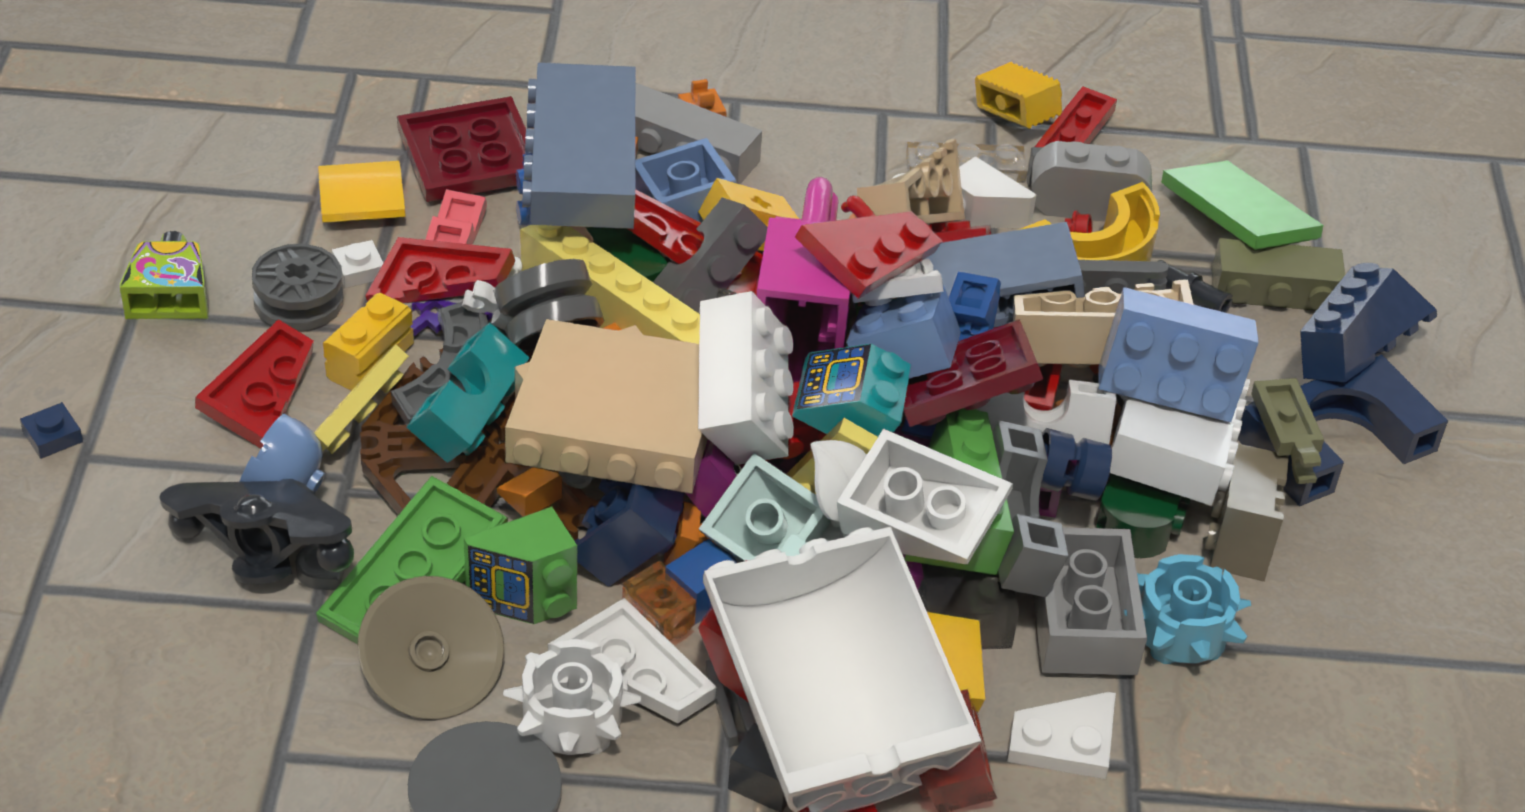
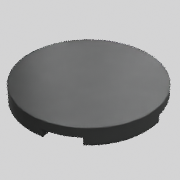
(485, 770)

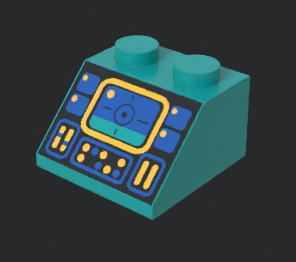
(854, 385)

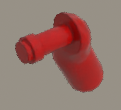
(857, 207)

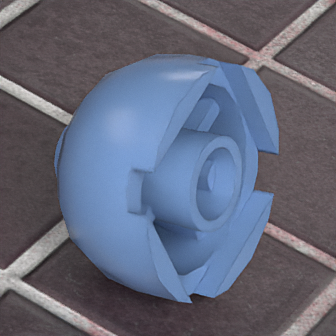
(288, 453)

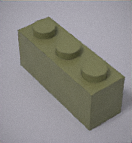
(1277, 275)

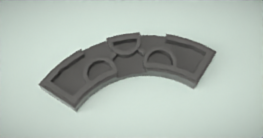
(458, 326)

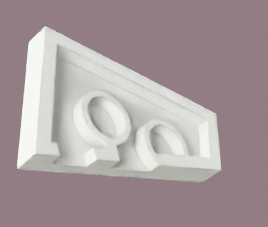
(653, 664)

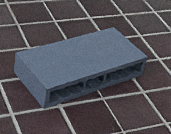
(581, 146)
(1022, 259)

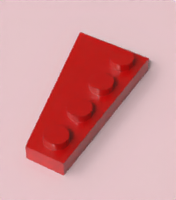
(679, 240)

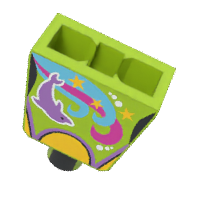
(165, 280)

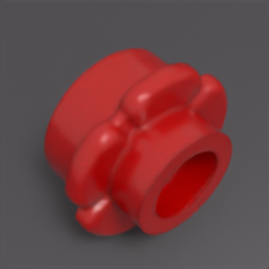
(1080, 223)

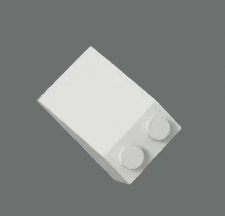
(926, 498)

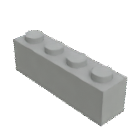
(669, 122)

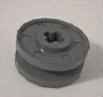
(298, 286)

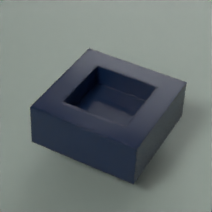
(51, 430)

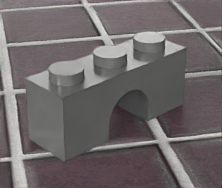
(730, 241)

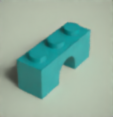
(453, 419)

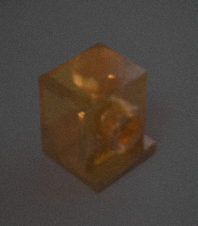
(661, 601)

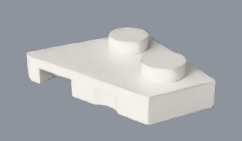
(1065, 735)

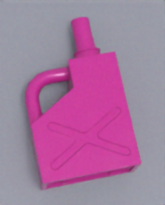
(801, 287)

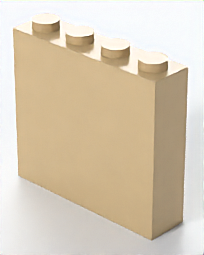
(609, 407)

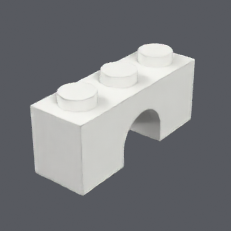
(1083, 413)

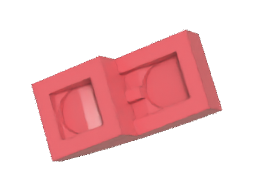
(458, 218)

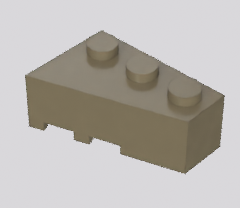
(1249, 513)

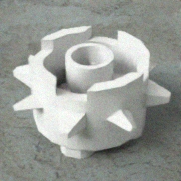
(572, 697)

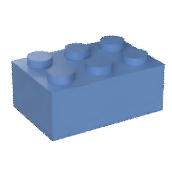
(1177, 354)

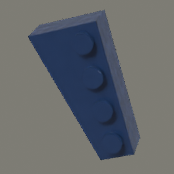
(627, 528)

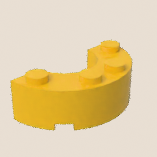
(1127, 231)

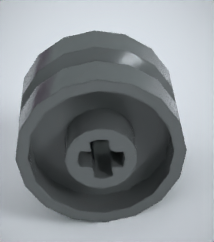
(546, 292)

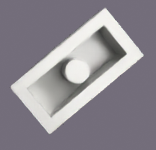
(994, 197)

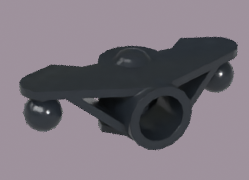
(261, 524)

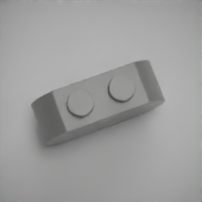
(1084, 176)

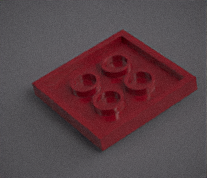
(465, 146)
(980, 370)

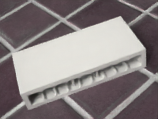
(1176, 448)

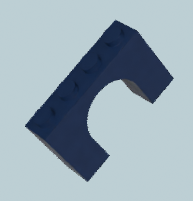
(1373, 398)

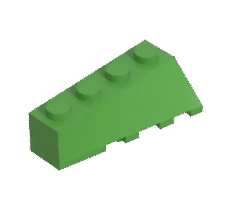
(969, 439)

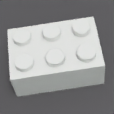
(744, 378)

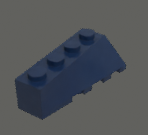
(1360, 320)

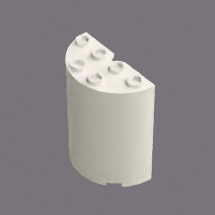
(841, 670)

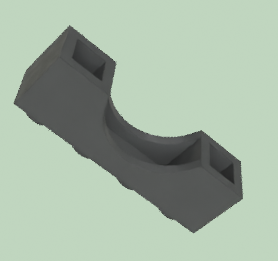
(1037, 545)

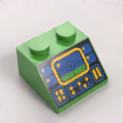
(524, 567)

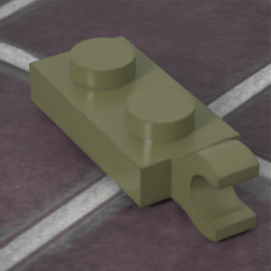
(1290, 425)

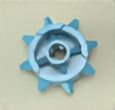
(1189, 610)

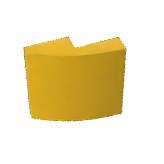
(361, 191)

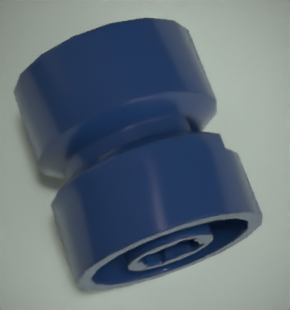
(1077, 466)

